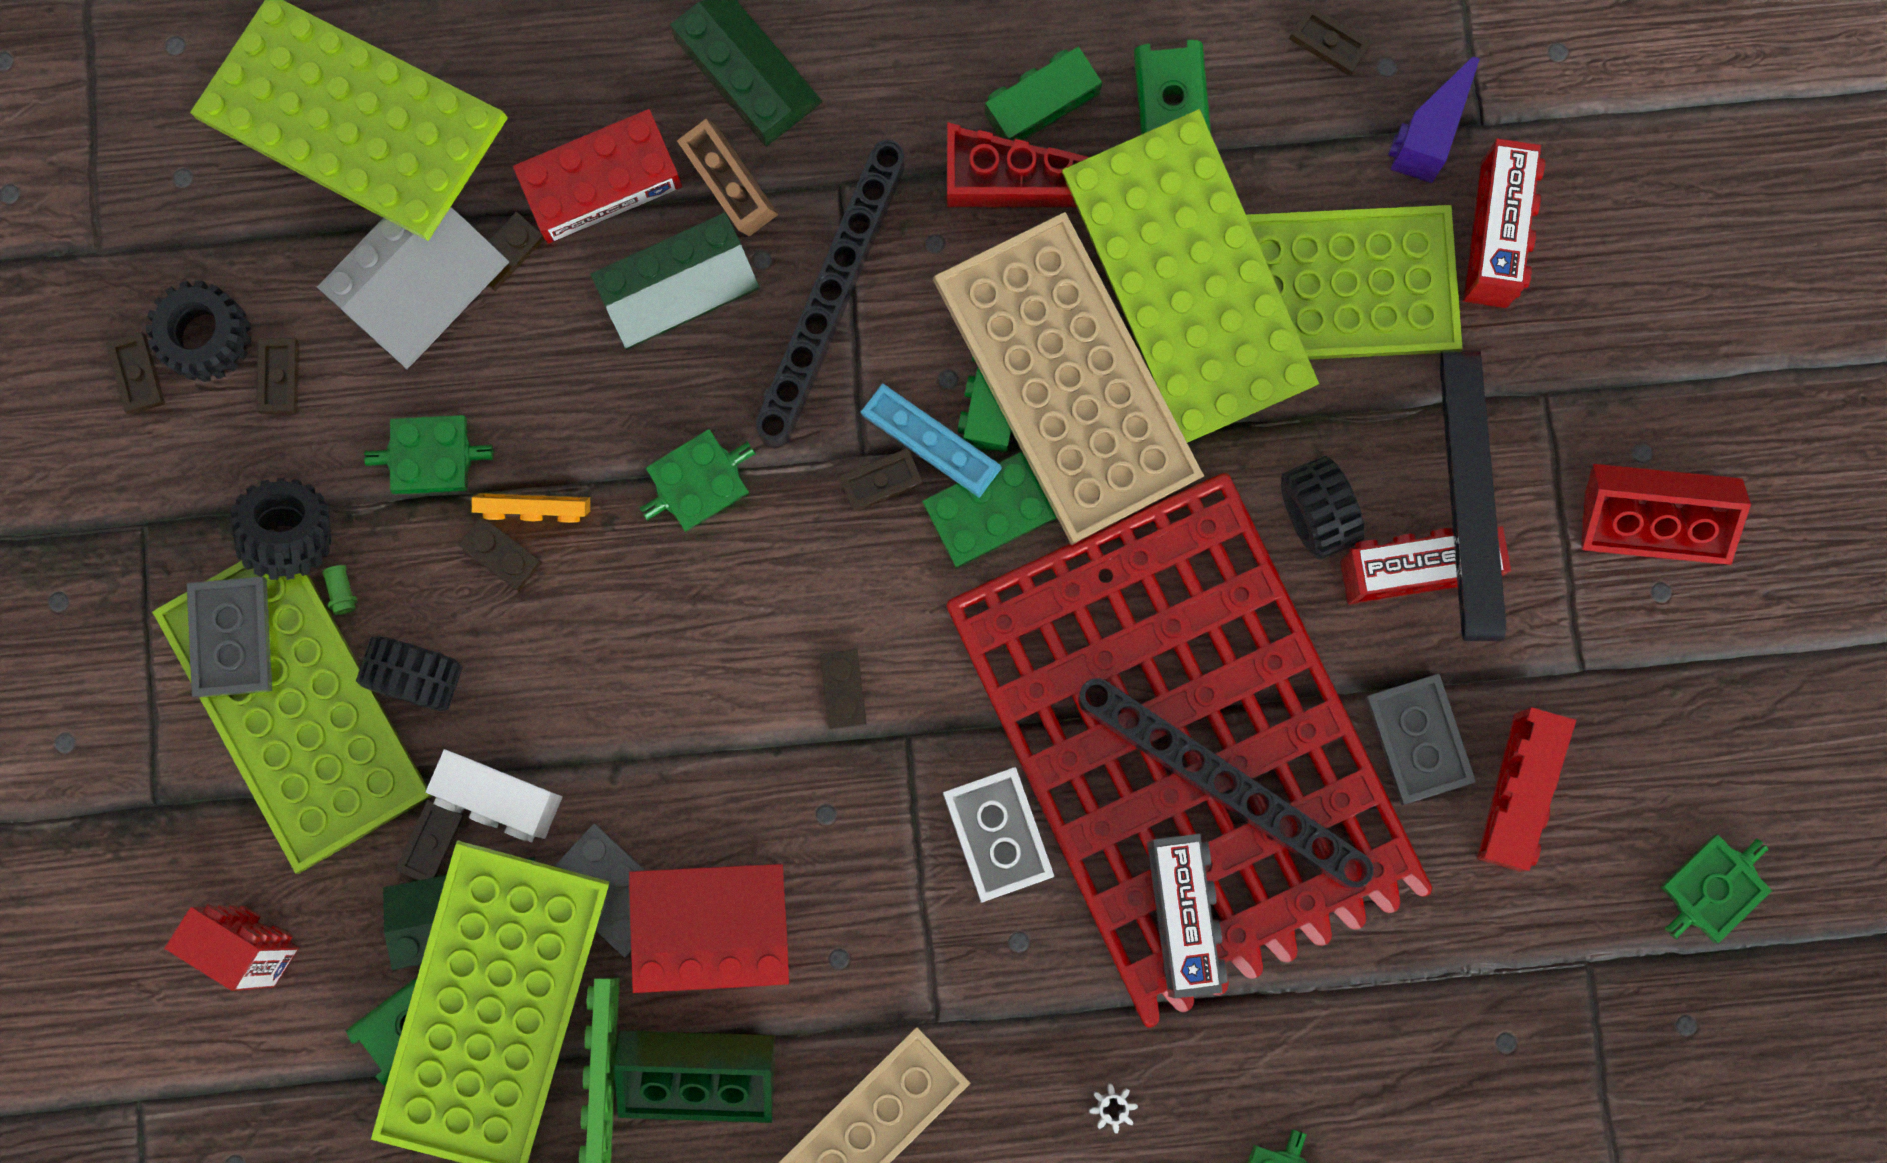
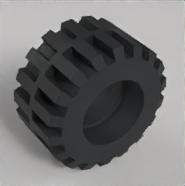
(174, 315)
(281, 505)
(1322, 507)
(409, 673)

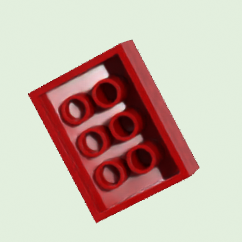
(708, 928)

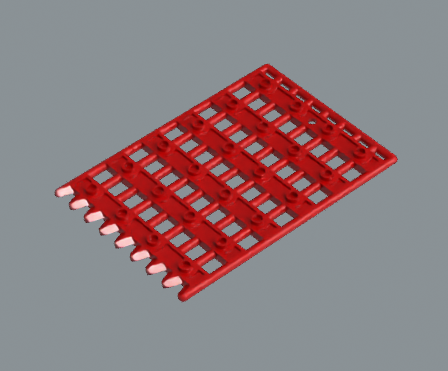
(1271, 919)

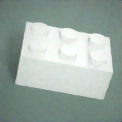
(493, 797)
(998, 834)

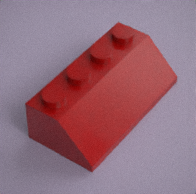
(1664, 514)

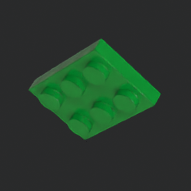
(1003, 513)

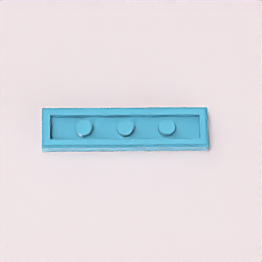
(931, 440)

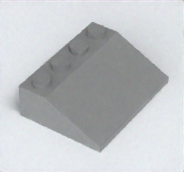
(411, 287)

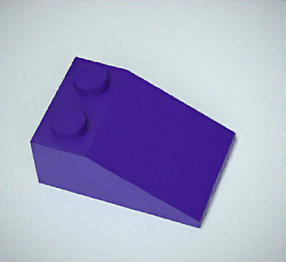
(1426, 140)

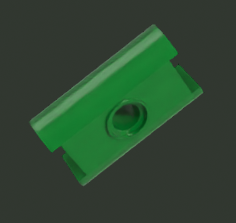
(1167, 73)
(382, 1029)

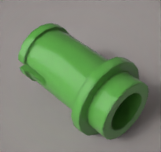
(339, 590)

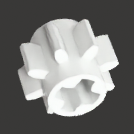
(1122, 1115)

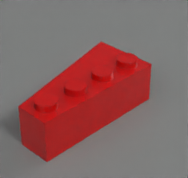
(1004, 172)
(1525, 788)

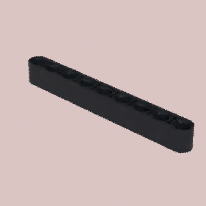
(831, 275)
(1472, 497)
(1243, 787)

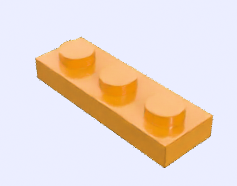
(531, 507)

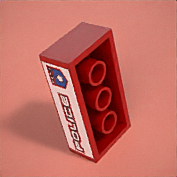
(597, 176)
(1503, 223)
(1405, 566)
(233, 946)

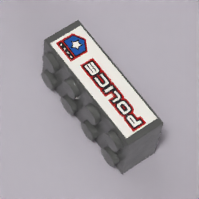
(1185, 916)

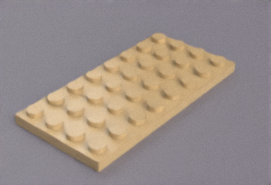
(1068, 377)

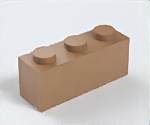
(727, 177)

